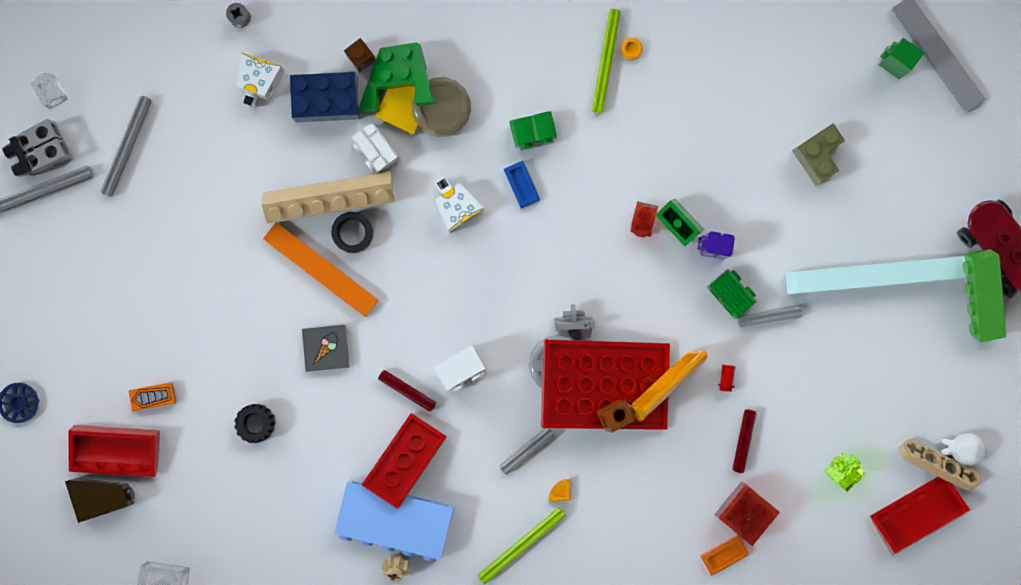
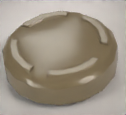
(448, 113)

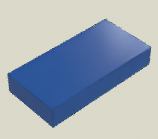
(521, 184)

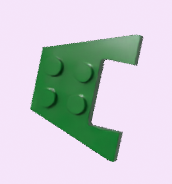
(397, 68)

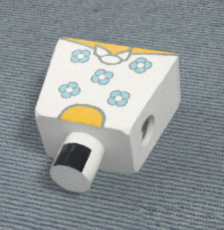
(257, 78)
(456, 204)

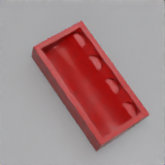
(113, 450)
(919, 514)

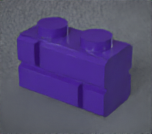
(716, 245)

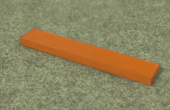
(320, 269)

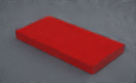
(404, 461)

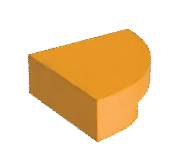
(560, 491)

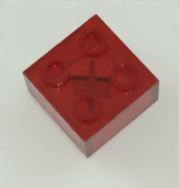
(747, 513)

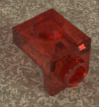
(643, 219)

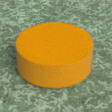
(631, 48)

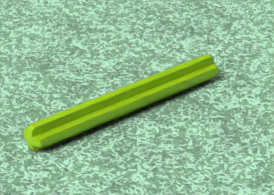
(606, 61)
(521, 545)

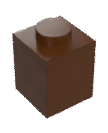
(359, 55)

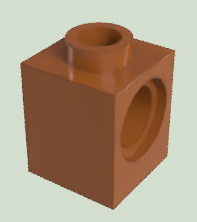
(607, 418)

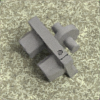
(574, 320)

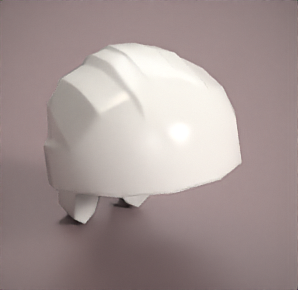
(966, 449)

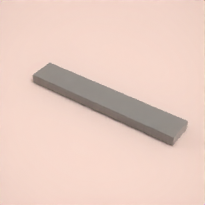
(938, 54)

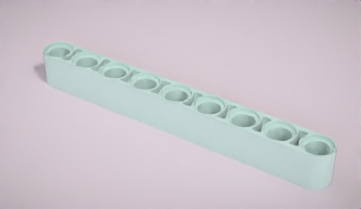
(875, 275)

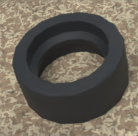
(335, 232)

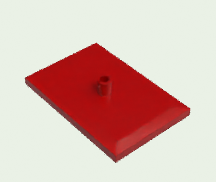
(593, 374)

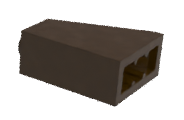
(97, 497)

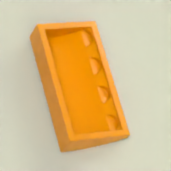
(668, 383)

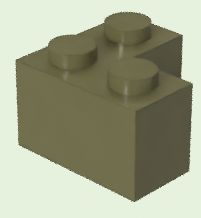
(814, 154)

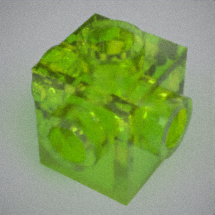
(845, 471)

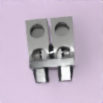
(37, 149)

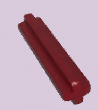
(407, 390)
(744, 441)

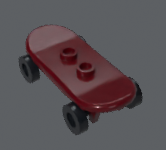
(995, 229)

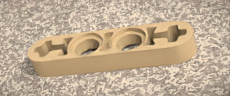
(962, 475)

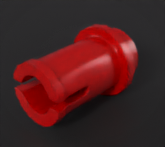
(727, 378)

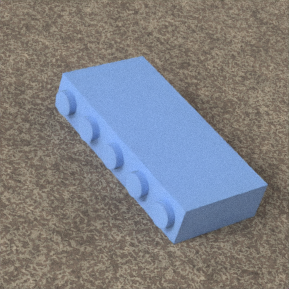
(414, 528)

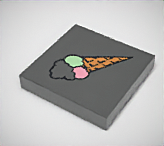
(325, 348)

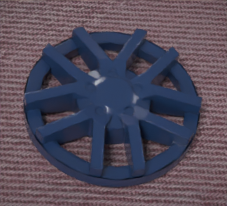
(18, 402)

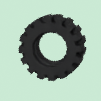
(241, 421)

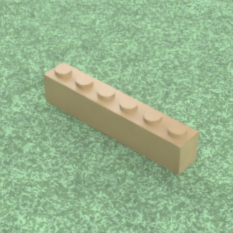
(328, 197)

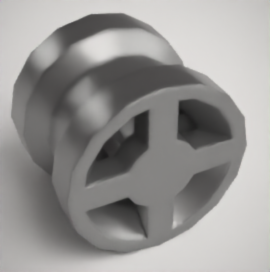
(242, 18)

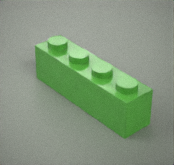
(985, 295)

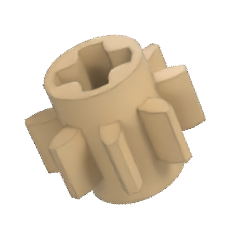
(395, 567)

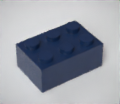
(324, 97)

